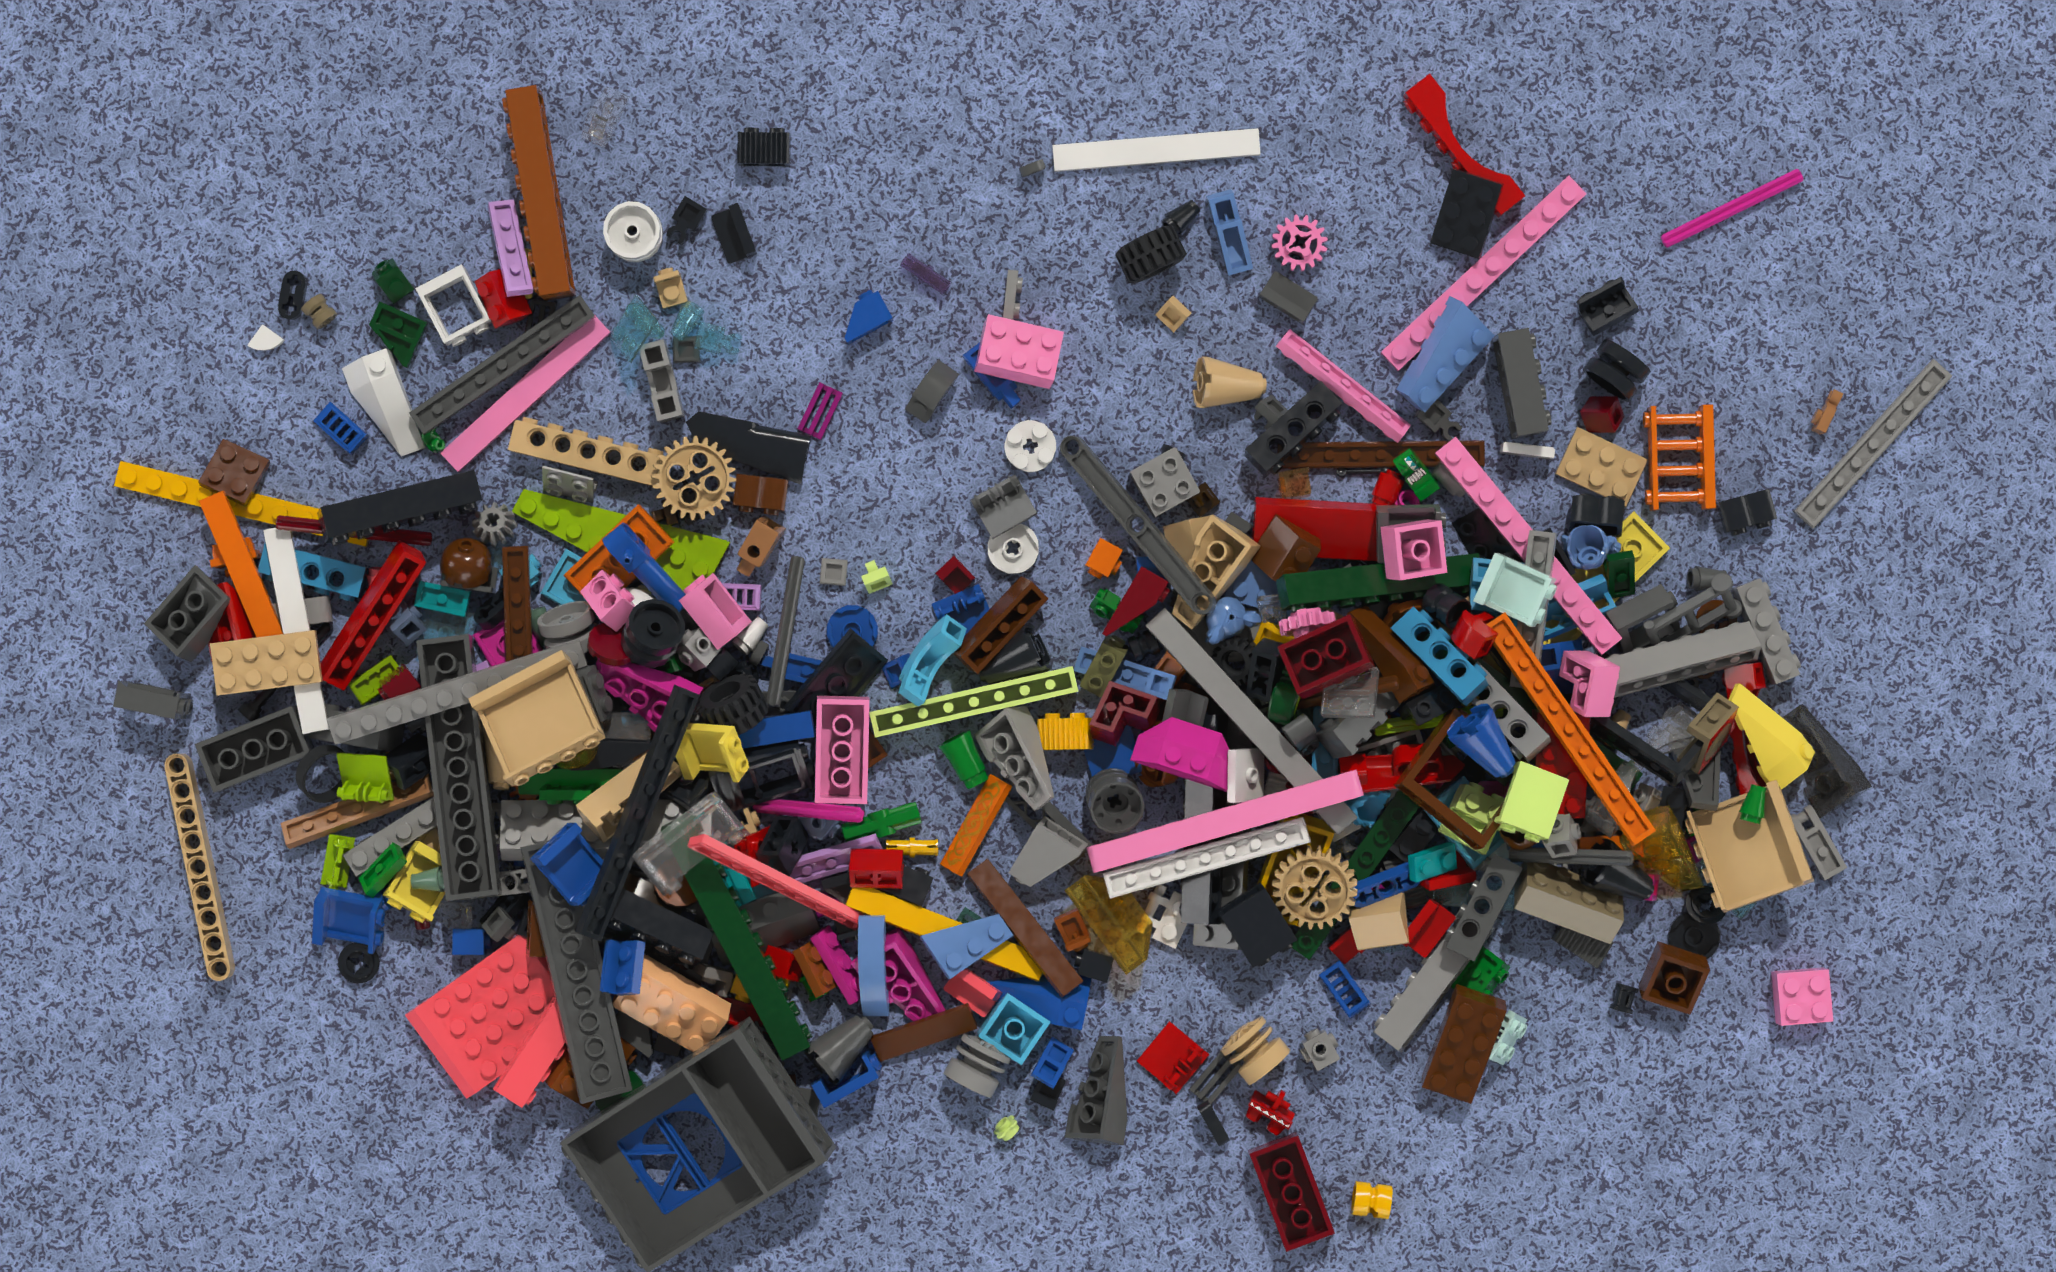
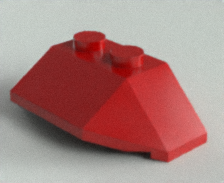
(234, 621)

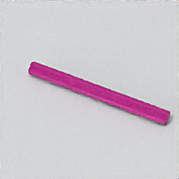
(1732, 208)

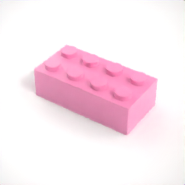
(842, 749)

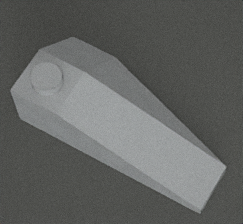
(1016, 748)

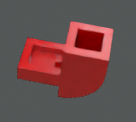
(1473, 634)

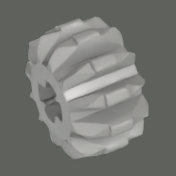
(504, 526)

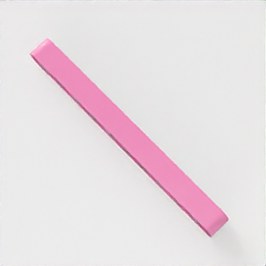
(1225, 821)

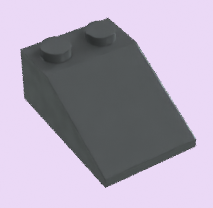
(189, 614)

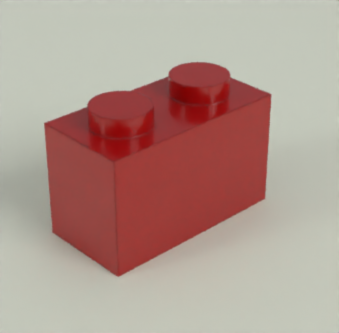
(500, 308)

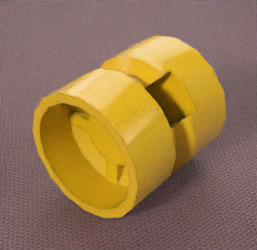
(1371, 1200)

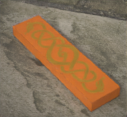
(976, 825)

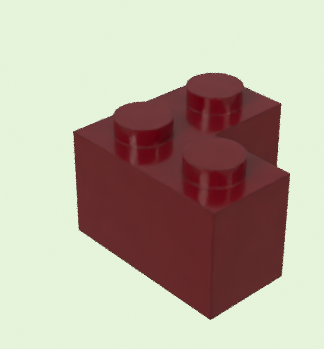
(1122, 707)

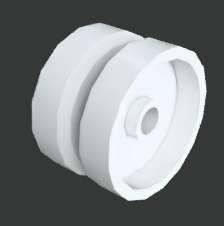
(644, 242)

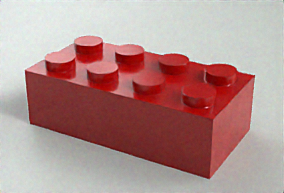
(1557, 760)

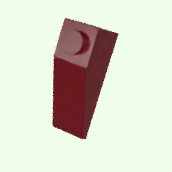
(1141, 595)

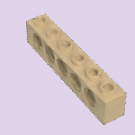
(522, 443)

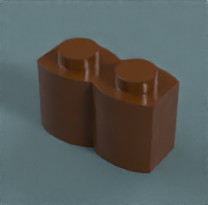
(760, 493)

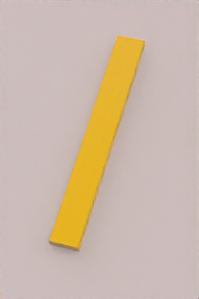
(923, 921)

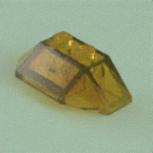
(1116, 921)

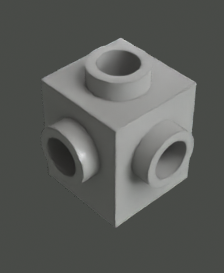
(696, 649)
(1563, 837)
(1324, 1057)

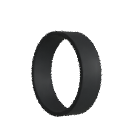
(303, 767)

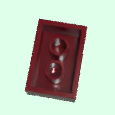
(1326, 656)

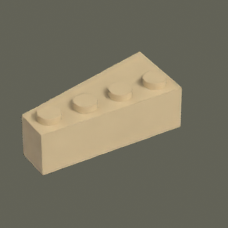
(605, 806)

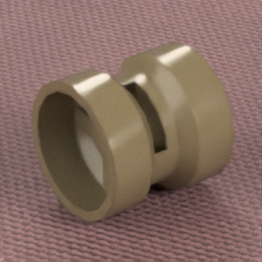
(319, 311)

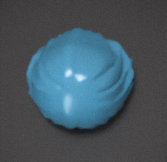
(1368, 806)

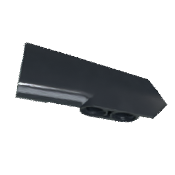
(758, 446)

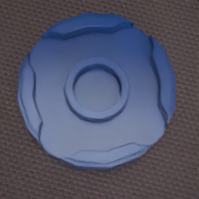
(860, 622)

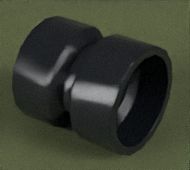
(1445, 605)

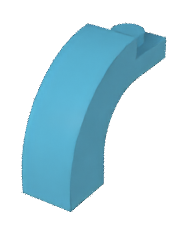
(927, 658)

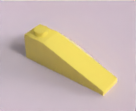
(1776, 743)

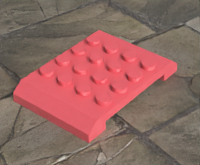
(485, 1015)

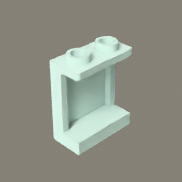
(1516, 590)

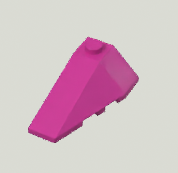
(906, 979)

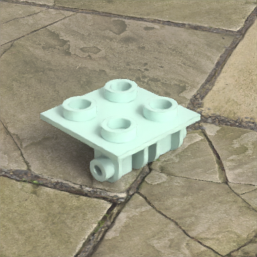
(1514, 1029)

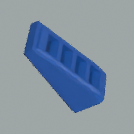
(355, 443)
(1364, 1003)

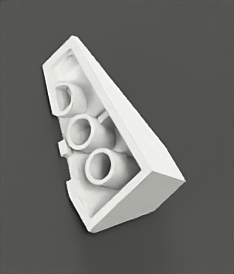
(382, 395)

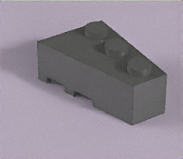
(382, 740)

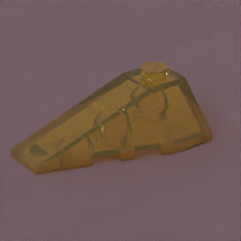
(1666, 851)

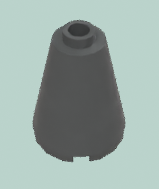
(840, 1047)

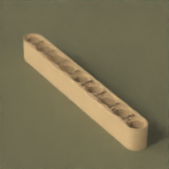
(195, 879)

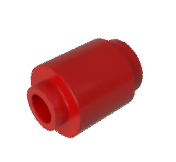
(1387, 488)

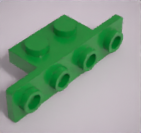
(565, 784)

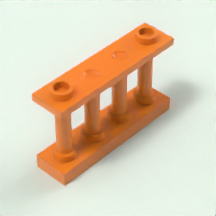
(1704, 470)

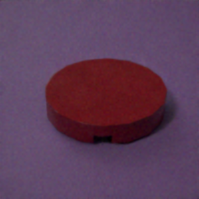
(607, 646)

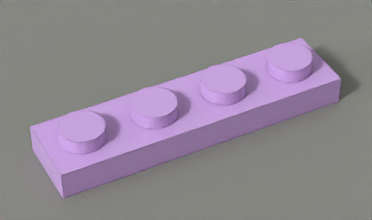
(510, 248)
(830, 859)

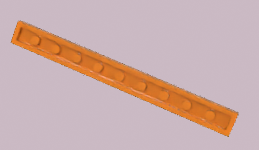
(1570, 731)

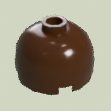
(466, 563)

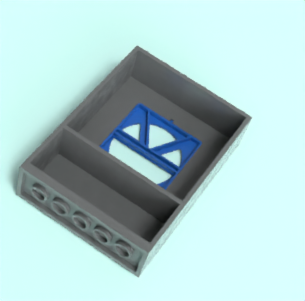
(754, 1106)

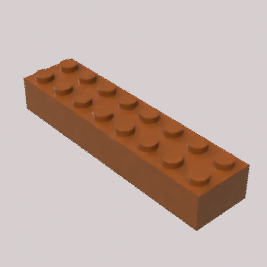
(540, 193)

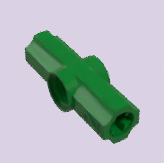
(883, 822)

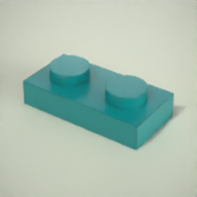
(442, 598)
(1432, 862)

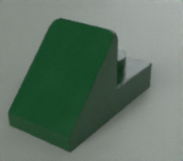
(1620, 573)

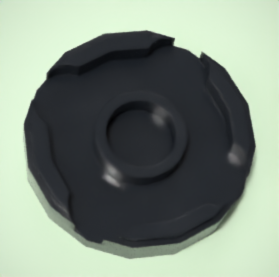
(1686, 934)

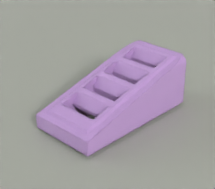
(756, 596)

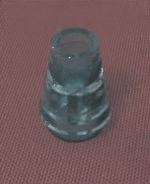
(686, 320)

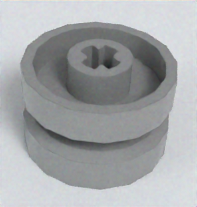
(567, 623)

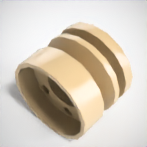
(1255, 1050)

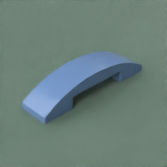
(1132, 675)
(872, 965)

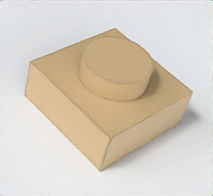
(1173, 314)

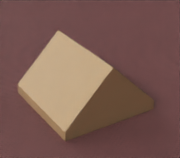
(1183, 535)
(1380, 923)

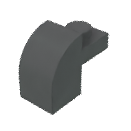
(931, 391)

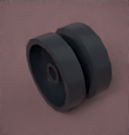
(1616, 370)
(652, 633)

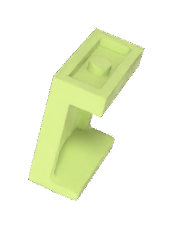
(1532, 802)

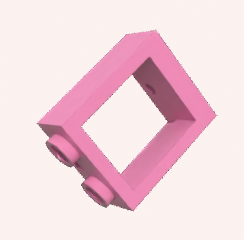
(714, 610)

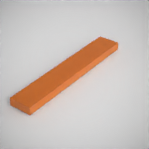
(241, 565)

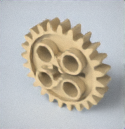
(704, 499)
(1334, 900)

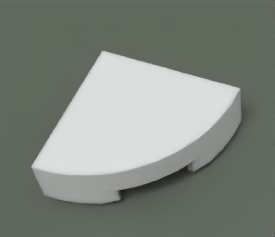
(265, 339)

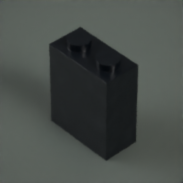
(1257, 925)

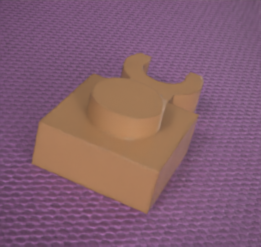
(1823, 417)

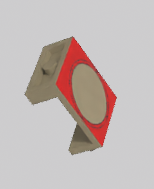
(1712, 728)

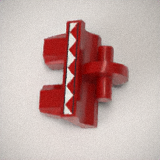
(1273, 1107)

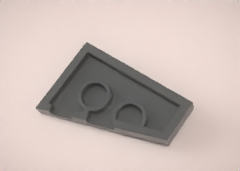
(1702, 788)

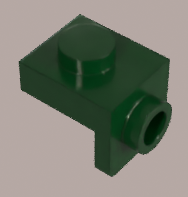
(392, 280)

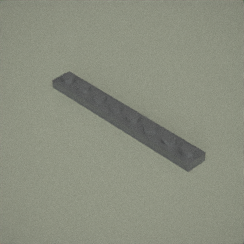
(502, 365)

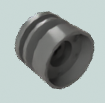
(1120, 812)

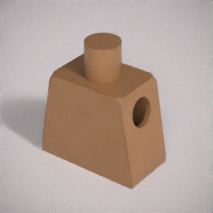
(765, 536)

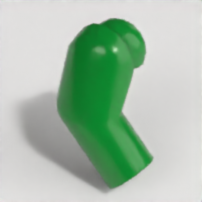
(433, 441)

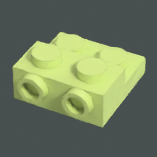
(1475, 809)

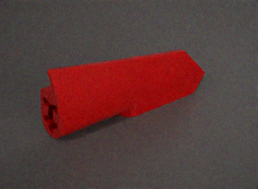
(1383, 771)

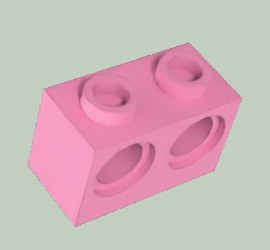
(609, 599)

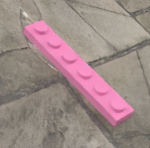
(1343, 385)

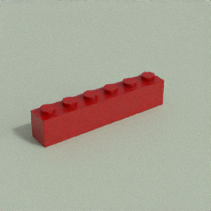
(371, 615)

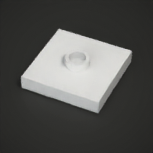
(1245, 775)

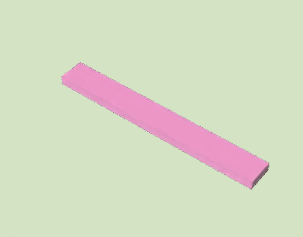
(524, 394)

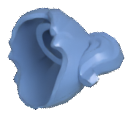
(1588, 547)
(1221, 626)

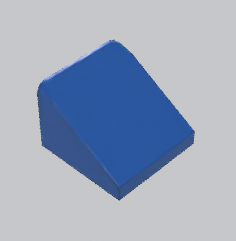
(893, 670)

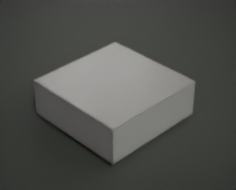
(833, 571)

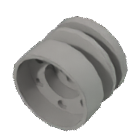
(977, 1065)

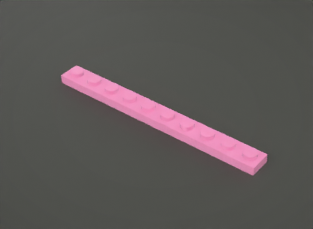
(1487, 268)
(1516, 533)

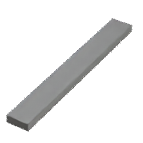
(1872, 443)

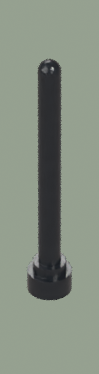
(253, 708)

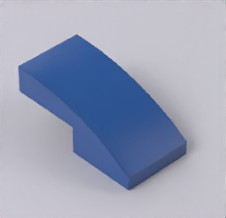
(1052, 1062)

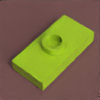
(367, 683)

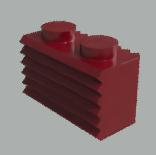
(398, 683)

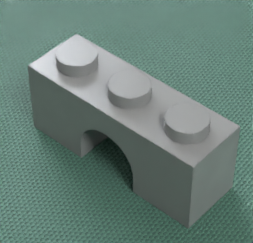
(662, 381)

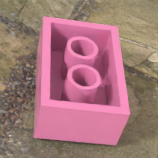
(1019, 351)

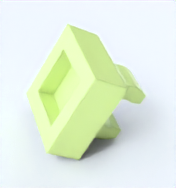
(876, 578)

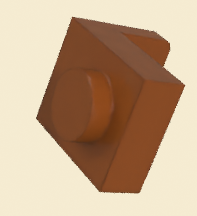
(1073, 930)

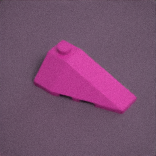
(643, 688)

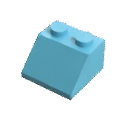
(1013, 1028)

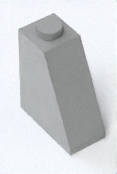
(1046, 852)

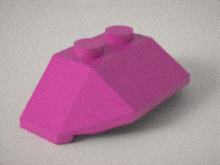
(1184, 752)

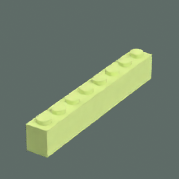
(974, 701)

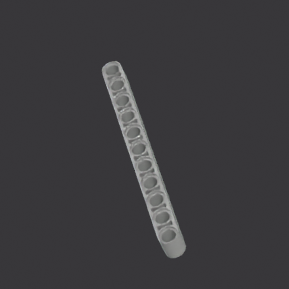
(1243, 713)

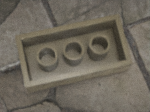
(1562, 899)

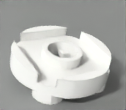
(1042, 454)
(1009, 562)

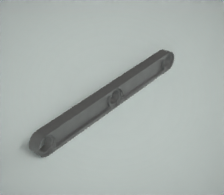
(1149, 538)

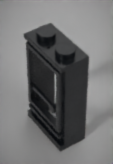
(758, 757)

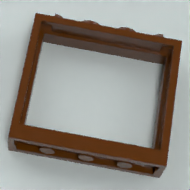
(1430, 803)

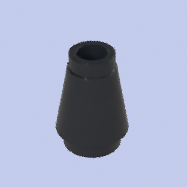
(1181, 216)

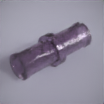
(925, 274)

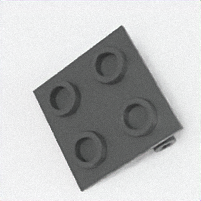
(1003, 506)

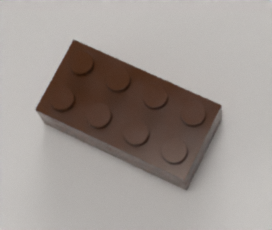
(1463, 1043)

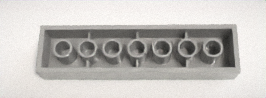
(537, 821)

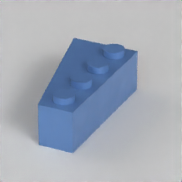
(1444, 355)

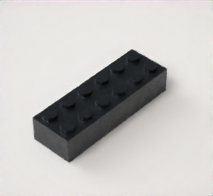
(399, 506)

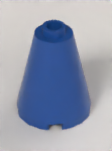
(1483, 740)

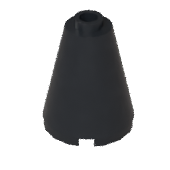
(1019, 658)
(1618, 880)

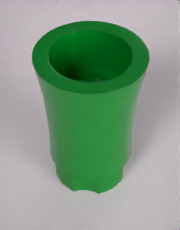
(965, 759)

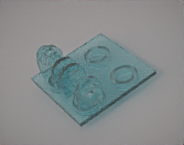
(634, 329)

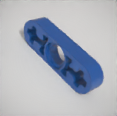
(1369, 897)

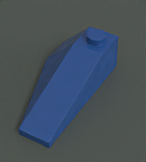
(1046, 1001)

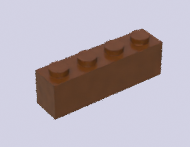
(1000, 624)

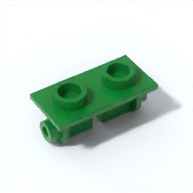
(1105, 605)

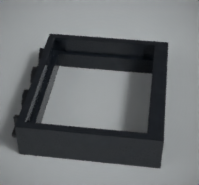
(1643, 752)

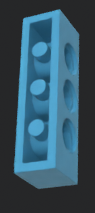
(354, 575)
(1465, 687)

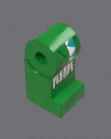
(1416, 474)

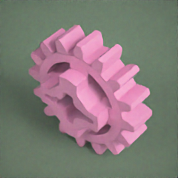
(1305, 253)
(1305, 621)

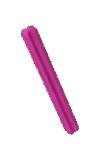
(811, 810)

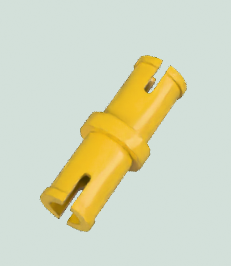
(914, 847)

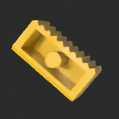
(1065, 733)

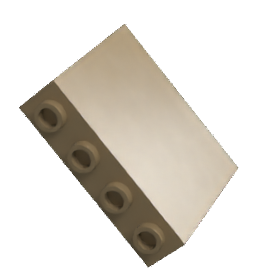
(538, 718)
(1746, 857)

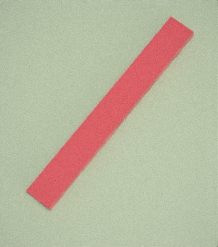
(775, 880)

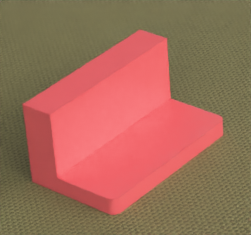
(974, 990)

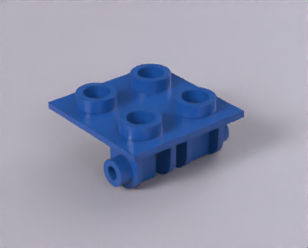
(964, 607)

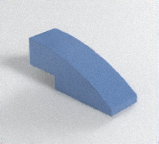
(1229, 232)

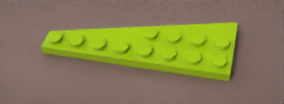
(586, 525)

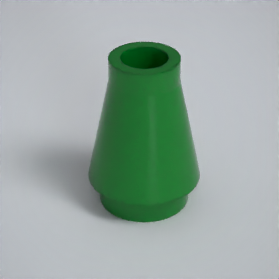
(1754, 805)

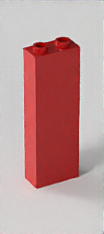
(1343, 528)

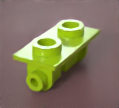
(335, 867)

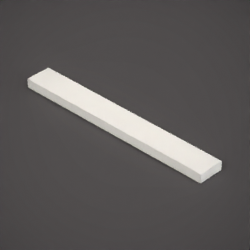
(1156, 150)
(294, 619)
(1207, 857)

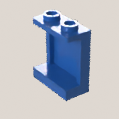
(569, 864)
(348, 918)
(829, 1096)

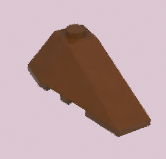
(1393, 655)

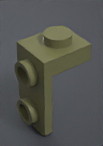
(1104, 665)

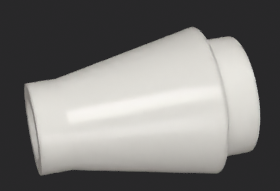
(750, 636)

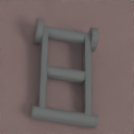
(1730, 609)

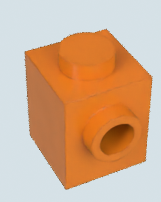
(1104, 559)

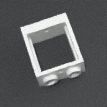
(443, 282)

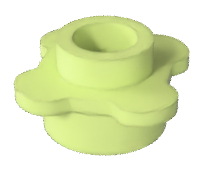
(1006, 1128)

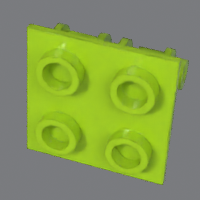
(364, 778)

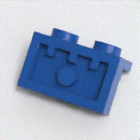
(622, 967)

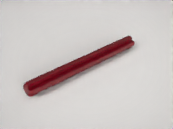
(313, 526)

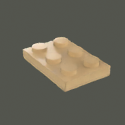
(1600, 466)

